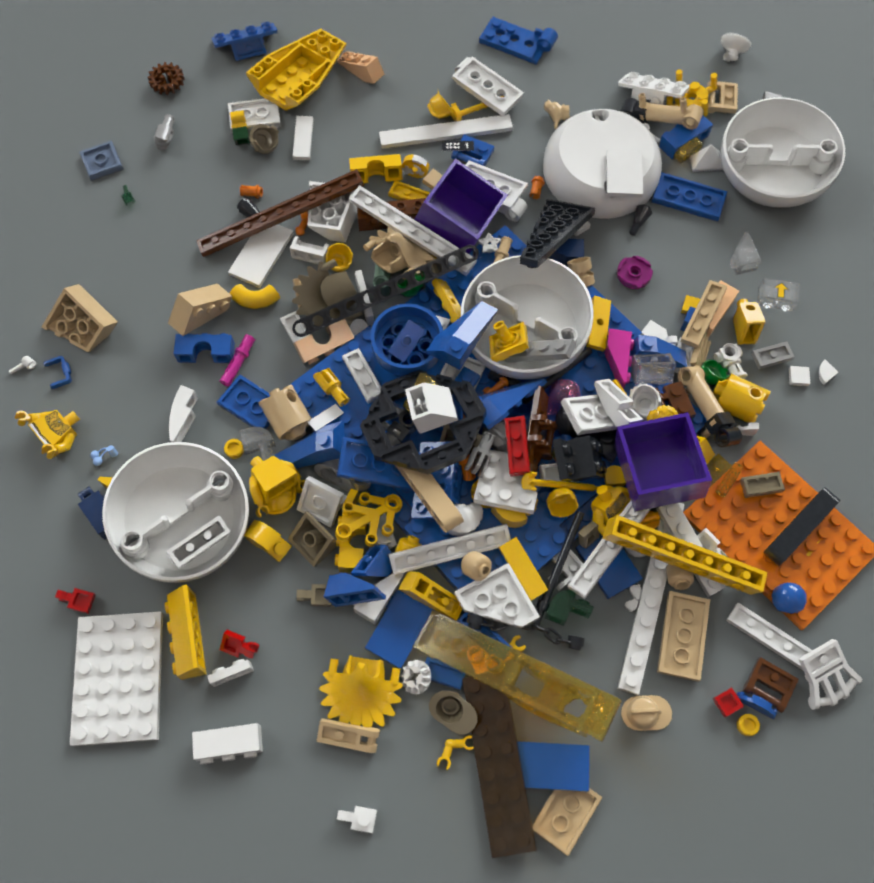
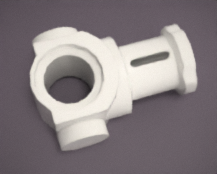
(731, 362)

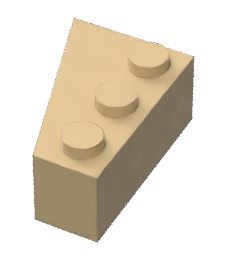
(198, 307)

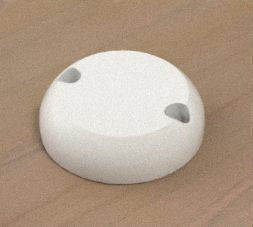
(782, 152)
(577, 160)
(545, 298)
(164, 499)

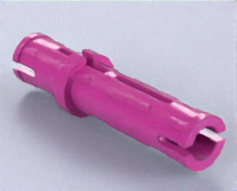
(240, 354)

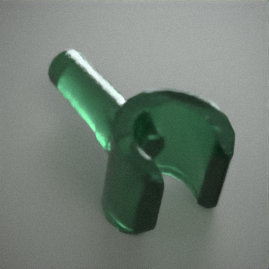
(127, 196)

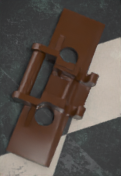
(539, 447)

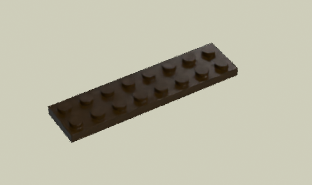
(500, 771)

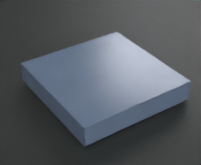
(101, 160)

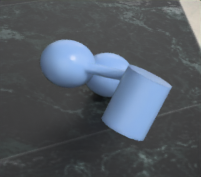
(97, 461)

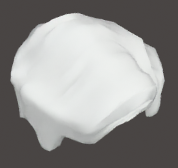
(645, 399)
(471, 515)

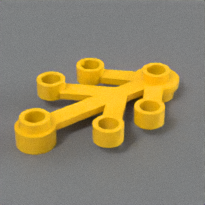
(370, 515)

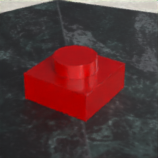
(728, 702)

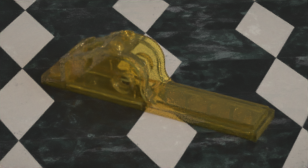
(500, 668)

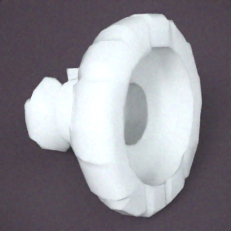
(734, 45)

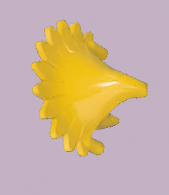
(360, 691)

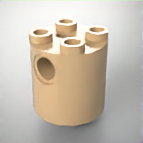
(286, 413)

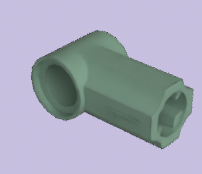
(380, 276)

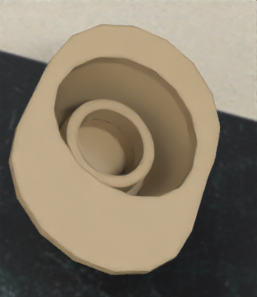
(646, 713)

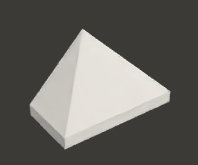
(706, 160)

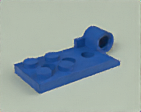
(541, 40)

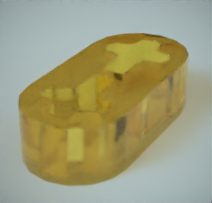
(688, 149)

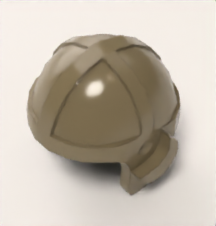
(264, 138)

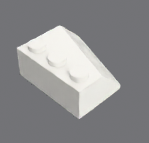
(332, 218)

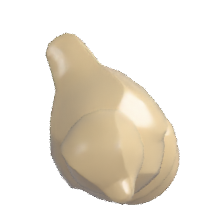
(556, 111)

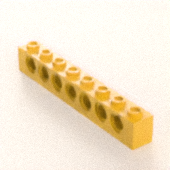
(684, 555)

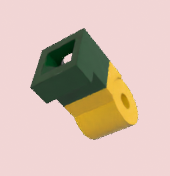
(239, 127)

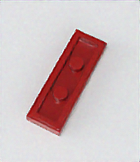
(517, 446)

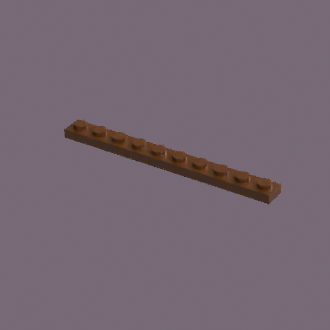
(279, 213)

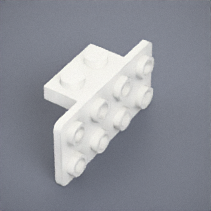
(653, 88)

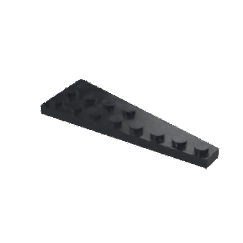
(553, 228)

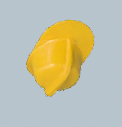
(440, 108)

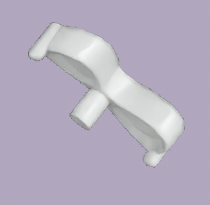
(635, 591)

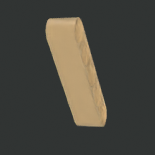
(433, 498)

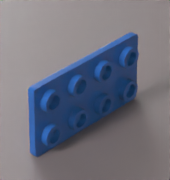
(246, 42)
(448, 478)

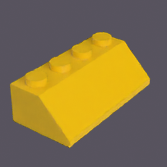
(186, 633)

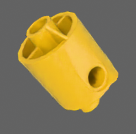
(741, 398)

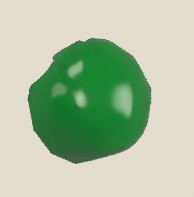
(412, 292)
(714, 372)

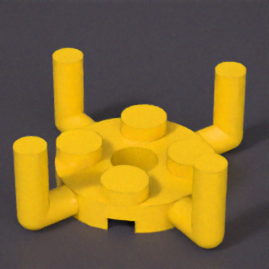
(696, 91)

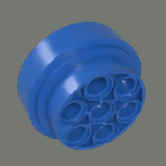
(391, 322)

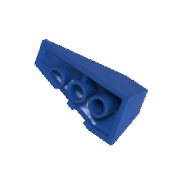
(500, 401)
(316, 447)

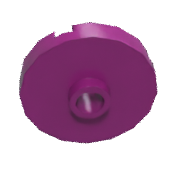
(636, 265)

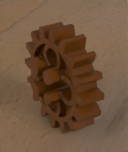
(158, 82)

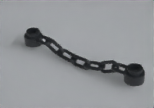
(574, 642)

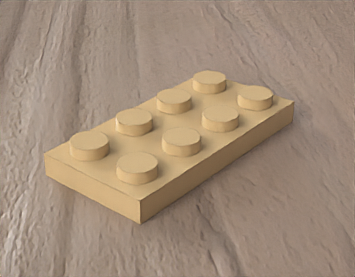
(684, 636)

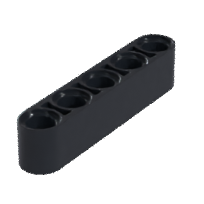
(801, 526)

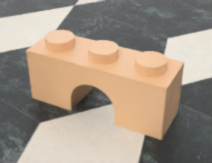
(310, 350)

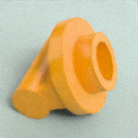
(651, 520)

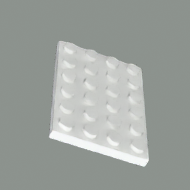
(117, 679)

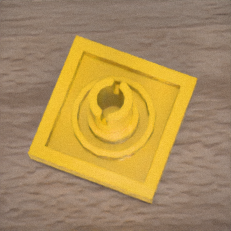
(507, 341)

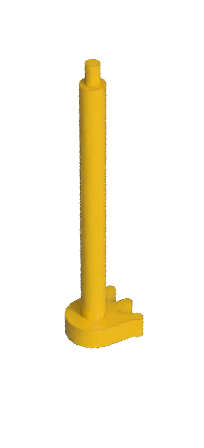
(459, 113)
(529, 483)

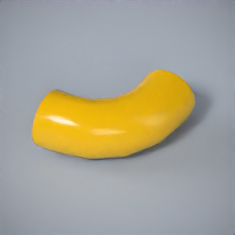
(254, 299)

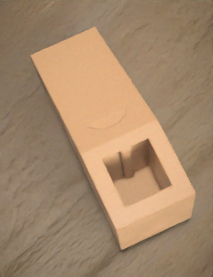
(361, 65)

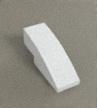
(616, 403)
(182, 413)

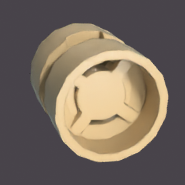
(581, 267)

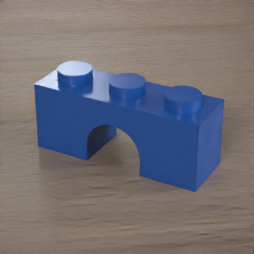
(190, 345)

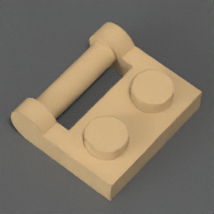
(727, 98)

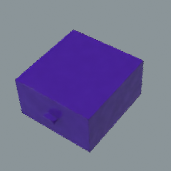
(460, 206)
(662, 462)

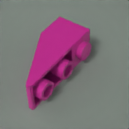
(617, 354)

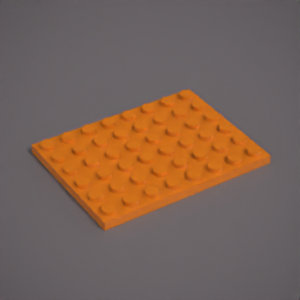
(753, 523)

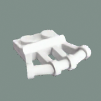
(820, 664)

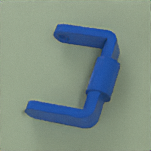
(66, 370)

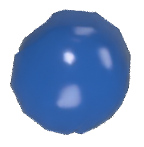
(789, 598)

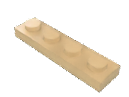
(703, 314)

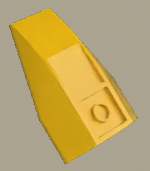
(296, 69)

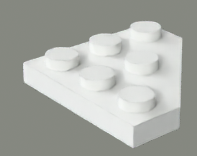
(502, 490)
(498, 598)

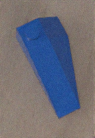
(461, 337)

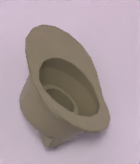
(453, 712)

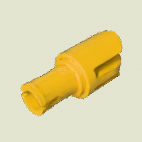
(331, 386)

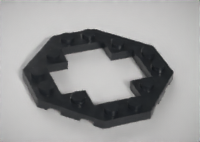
(406, 454)

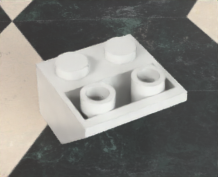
(430, 406)

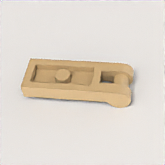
(347, 735)

